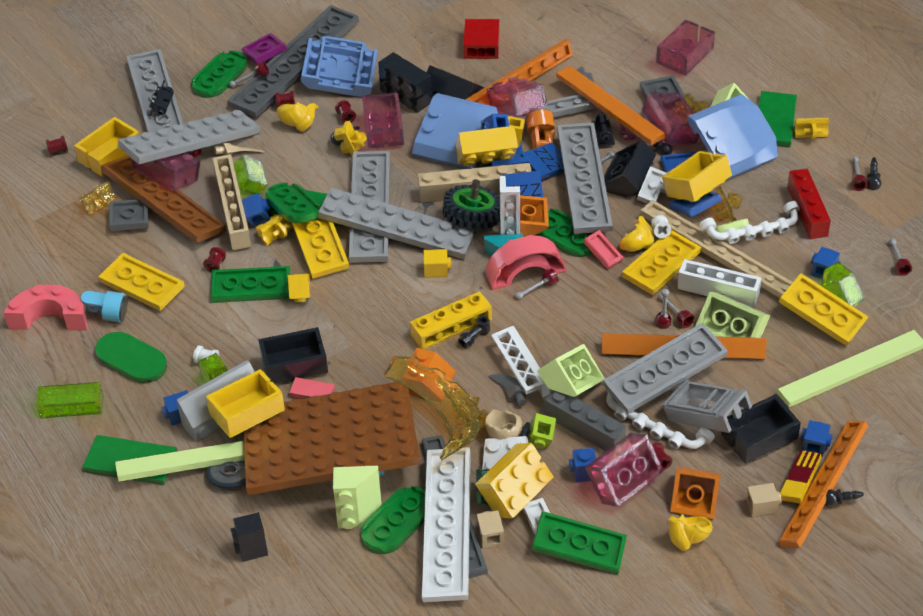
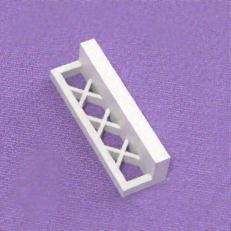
(509, 208)
(523, 357)

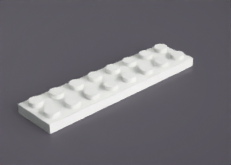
(446, 527)

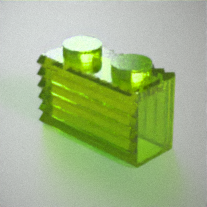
(250, 175)

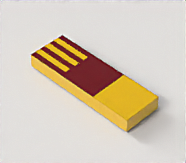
(800, 476)

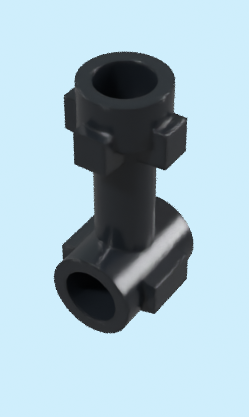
(482, 328)

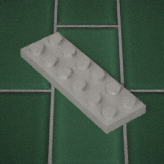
(664, 368)

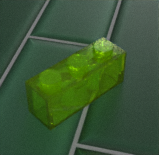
(70, 400)

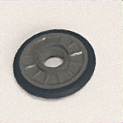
(218, 477)

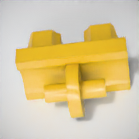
(811, 127)
(352, 138)
(273, 229)

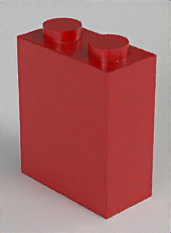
(481, 38)

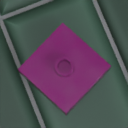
(264, 48)

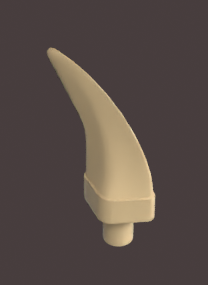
(227, 149)

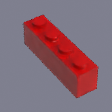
(812, 210)

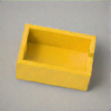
(102, 145)
(486, 145)
(697, 176)
(245, 403)
(514, 480)

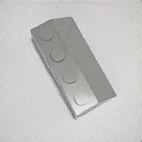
(194, 407)

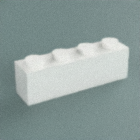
(703, 278)

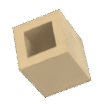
(763, 499)
(490, 529)

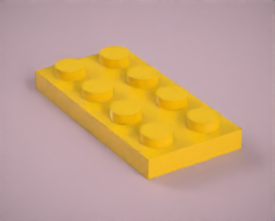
(320, 247)
(660, 262)
(141, 281)
(823, 309)

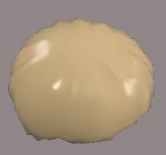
(503, 424)

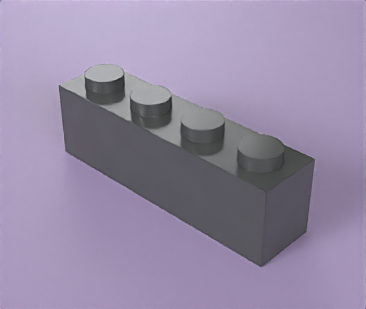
(584, 420)

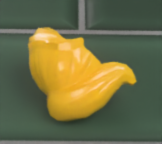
(297, 115)
(639, 238)
(688, 530)

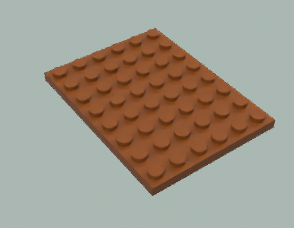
(328, 432)

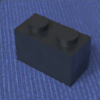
(249, 537)

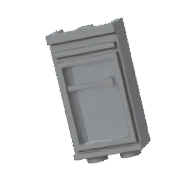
(705, 405)

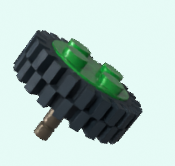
(472, 207)

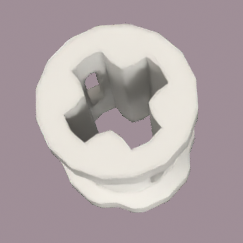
(661, 226)
(201, 353)

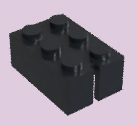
(407, 80)
(293, 355)
(762, 428)

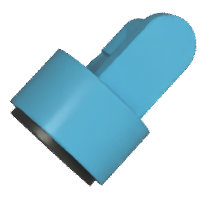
(110, 304)

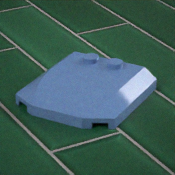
(339, 66)
(442, 125)
(737, 131)

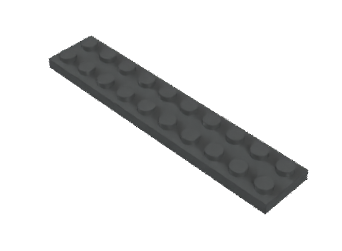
(288, 65)

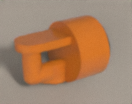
(540, 123)

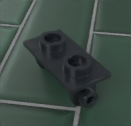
(162, 100)
(603, 130)

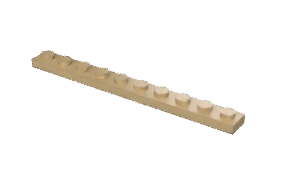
(719, 249)

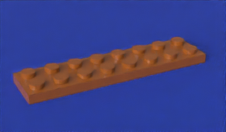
(172, 206)

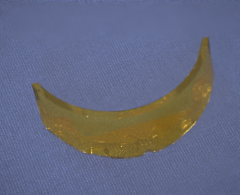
(445, 396)

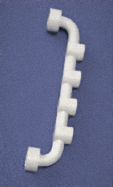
(749, 232)
(676, 439)

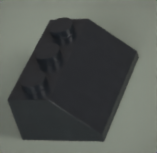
(451, 84)
(629, 169)

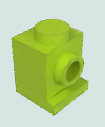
(541, 431)

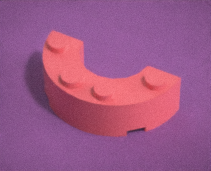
(519, 255)
(45, 301)

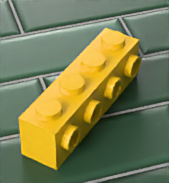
(449, 320)

